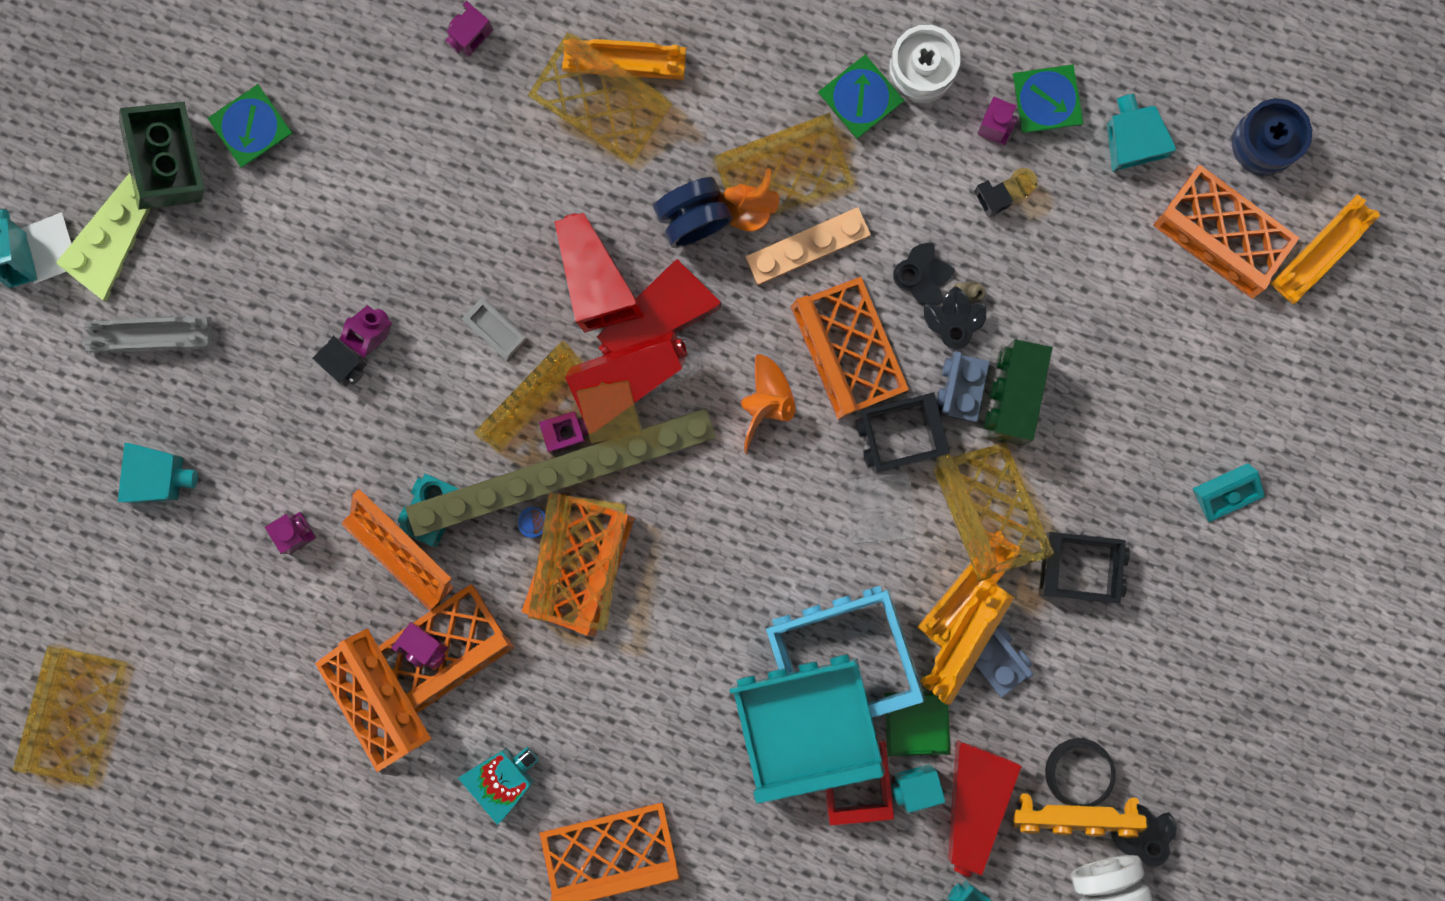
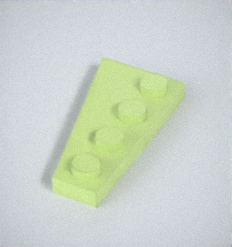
(104, 243)

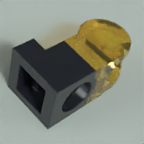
(1007, 193)

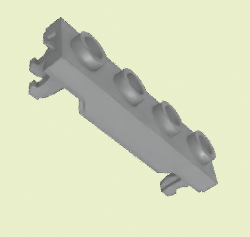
(148, 334)

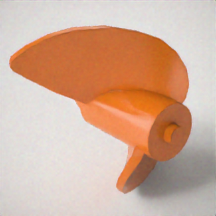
(750, 204)
(772, 397)

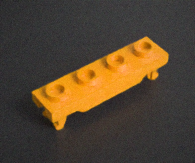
(639, 58)
(1325, 249)
(948, 609)
(967, 641)
(1088, 818)

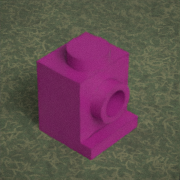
(468, 30)
(998, 121)
(369, 324)
(552, 429)
(290, 533)
(421, 647)

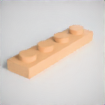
(807, 246)

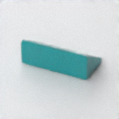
(1229, 492)

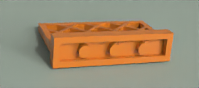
(1217, 254)
(824, 355)
(397, 551)
(596, 580)
(462, 668)
(384, 696)
(616, 883)

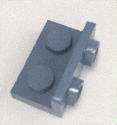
(963, 387)
(1001, 663)

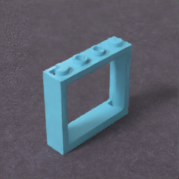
(842, 606)

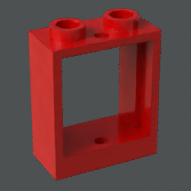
(864, 813)

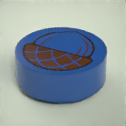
(532, 522)

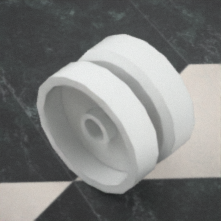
(940, 62)
(1111, 880)

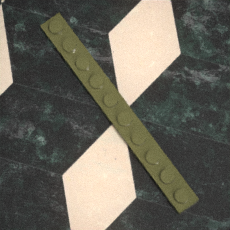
(559, 473)

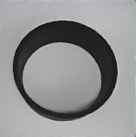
(1056, 755)

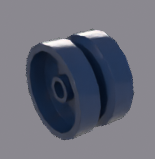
(1271, 137)
(692, 212)

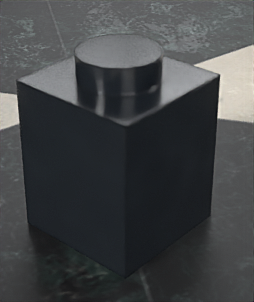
(340, 362)

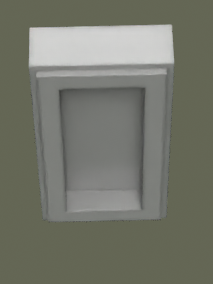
(495, 329)

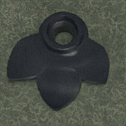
(927, 272)
(955, 313)
(1158, 832)

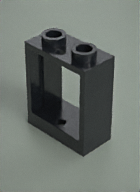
(933, 425)
(1118, 559)

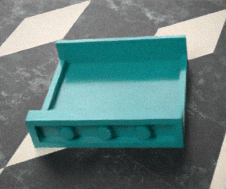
(808, 729)

